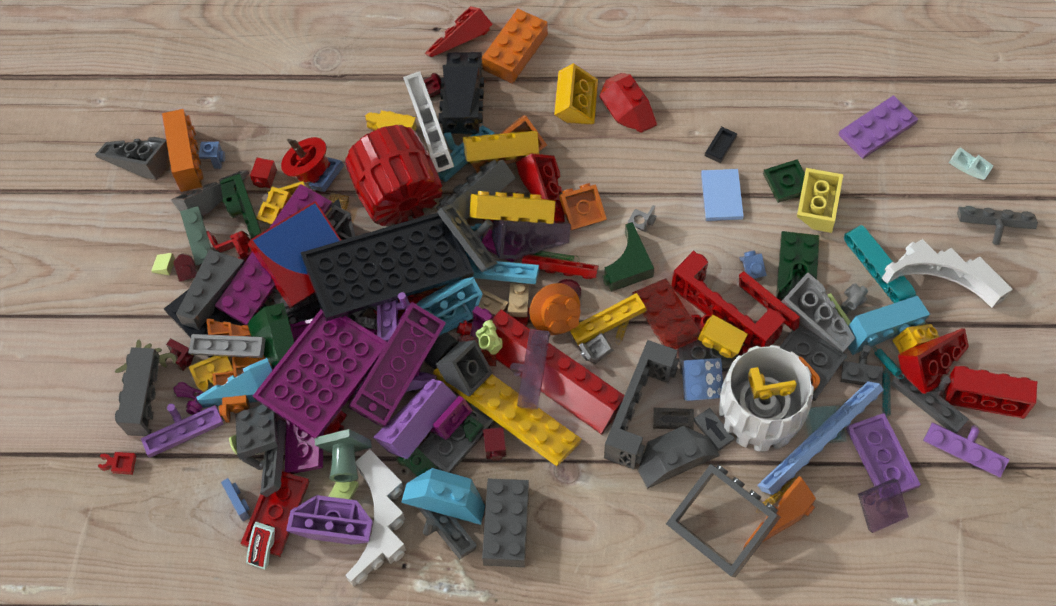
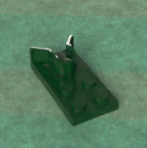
(239, 203)
(796, 258)

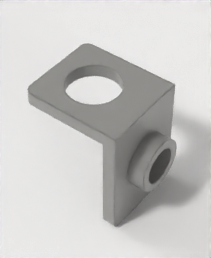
(649, 219)

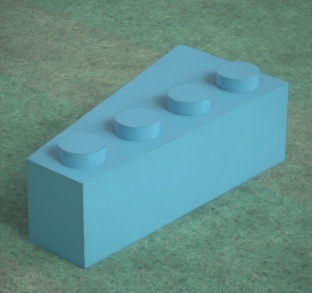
(886, 323)

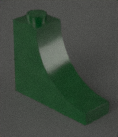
(632, 265)

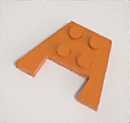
(239, 363)

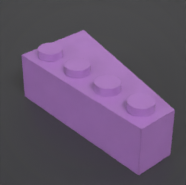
(415, 419)

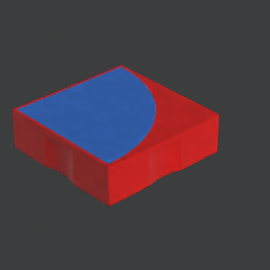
(281, 248)

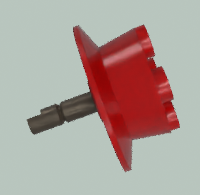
(305, 159)

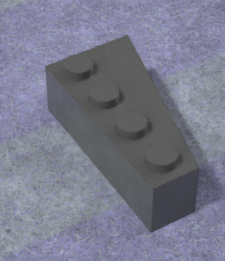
(207, 288)
(138, 391)

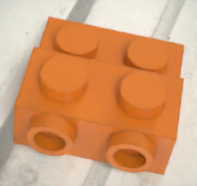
(582, 206)

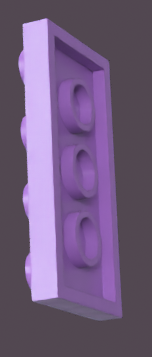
(878, 127)
(882, 452)

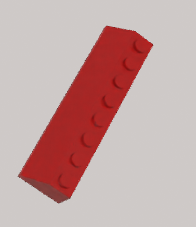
(563, 378)

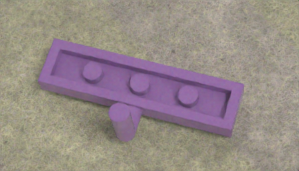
(388, 316)
(181, 430)
(966, 448)

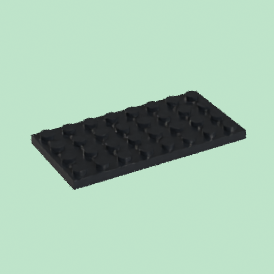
(383, 263)

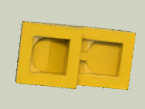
(273, 206)

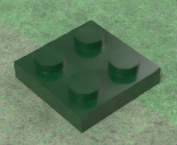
(785, 180)

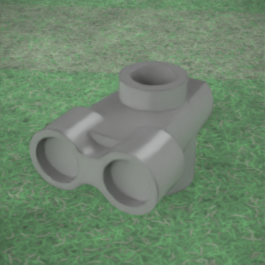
(856, 297)

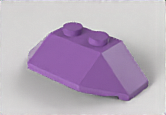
(331, 520)

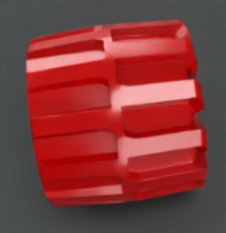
(393, 175)

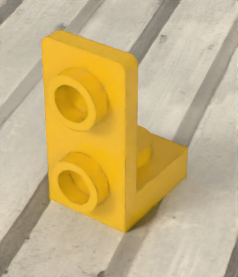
(915, 336)
(763, 391)

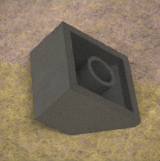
(465, 367)

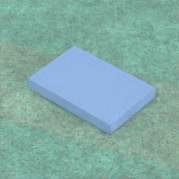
(722, 195)

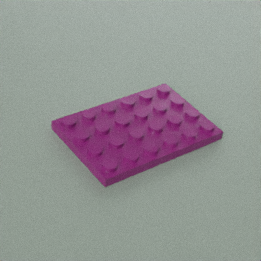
(320, 373)

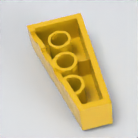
(500, 146)
(512, 207)

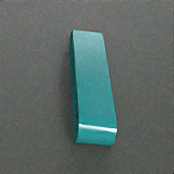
(876, 261)

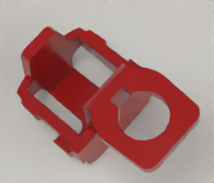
(238, 241)

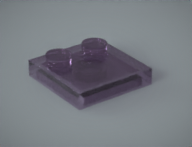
(883, 505)

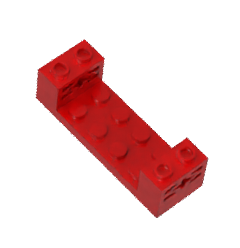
(689, 284)

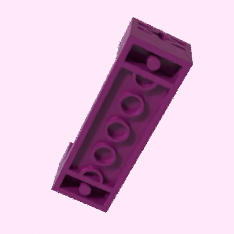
(397, 365)

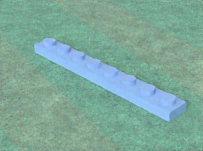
(819, 438)

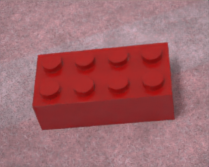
(991, 392)

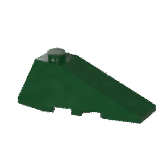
(275, 328)

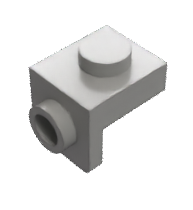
(596, 349)

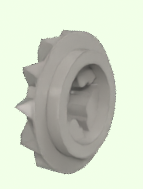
(366, 322)

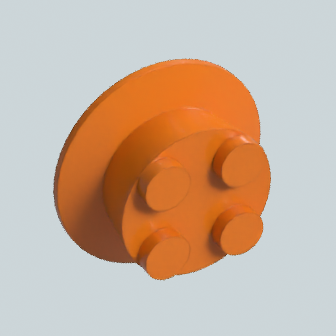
(555, 309)

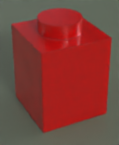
(263, 173)

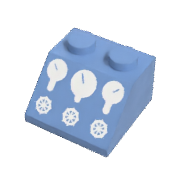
(702, 379)

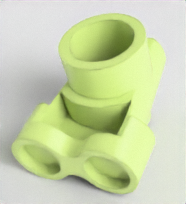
(488, 338)

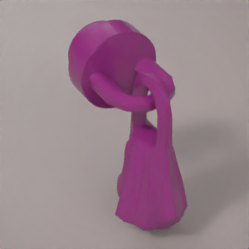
(184, 390)

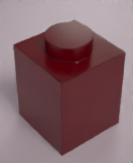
(494, 443)

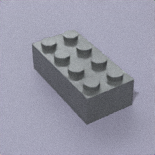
(491, 178)
(506, 523)

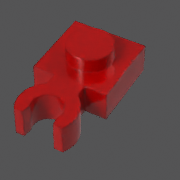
(120, 464)

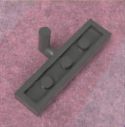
(999, 218)
(467, 237)
(933, 403)
(271, 464)
(450, 531)

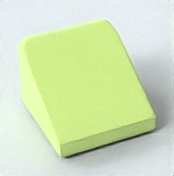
(163, 264)

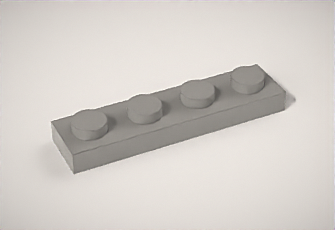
(227, 346)

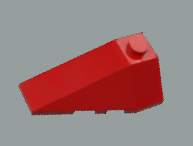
(468, 26)
(931, 360)

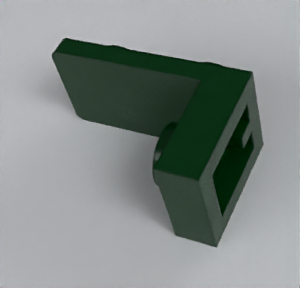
(417, 462)

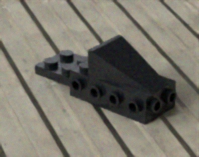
(462, 93)

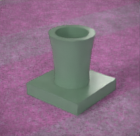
(343, 449)

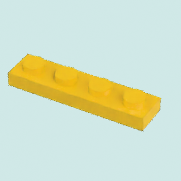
(608, 319)

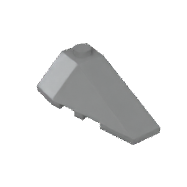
(818, 312)

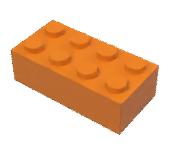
(515, 46)
(183, 150)

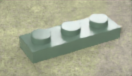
(196, 233)

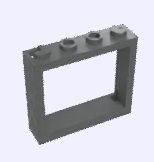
(731, 569)

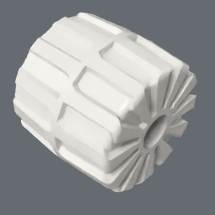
(780, 415)

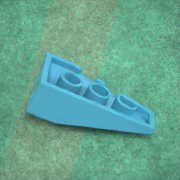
(244, 384)

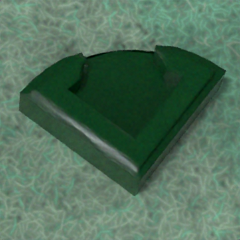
(472, 428)

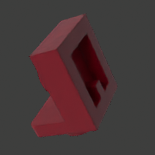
(181, 352)

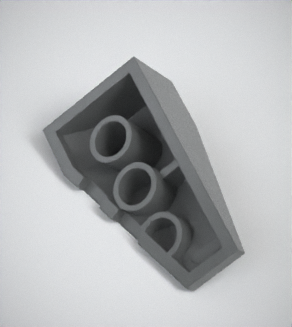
(139, 157)

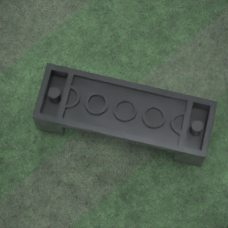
(655, 362)

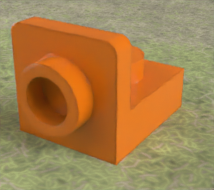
(233, 404)

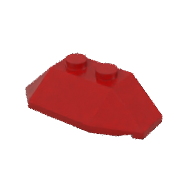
(627, 103)

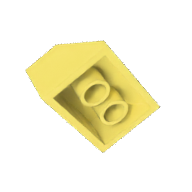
(819, 199)

